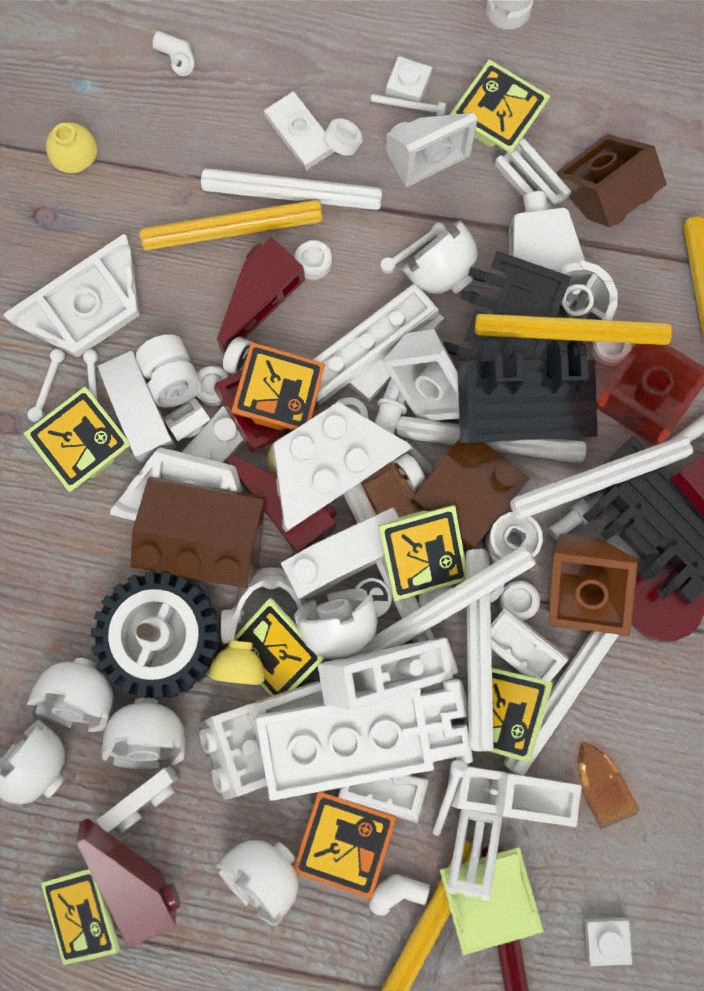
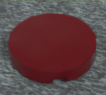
(667, 618)

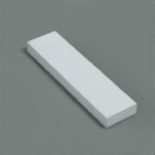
(373, 339)

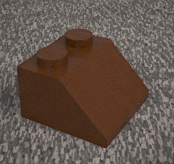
(613, 178)
(476, 483)

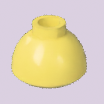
(71, 147)
(237, 665)

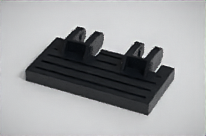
(524, 292)
(527, 396)
(658, 520)

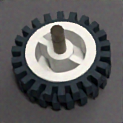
(156, 635)

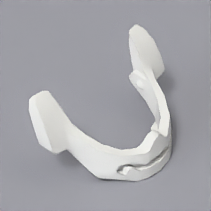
(265, 577)

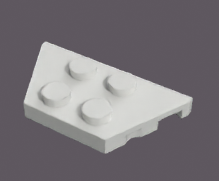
(83, 302)
(328, 460)
(176, 467)

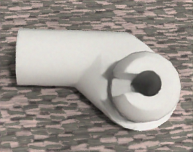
(179, 52)
(395, 889)

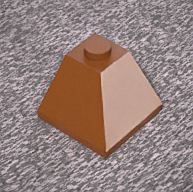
(592, 585)

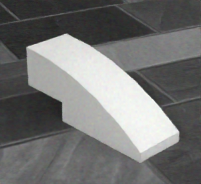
(135, 406)
(518, 796)

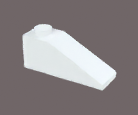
(337, 557)
(384, 673)

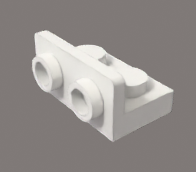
(234, 751)

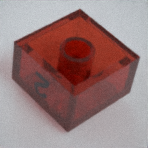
(652, 390)

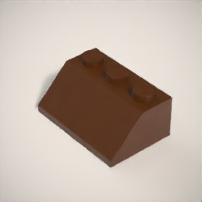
(198, 532)

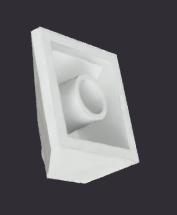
(430, 145)
(425, 375)

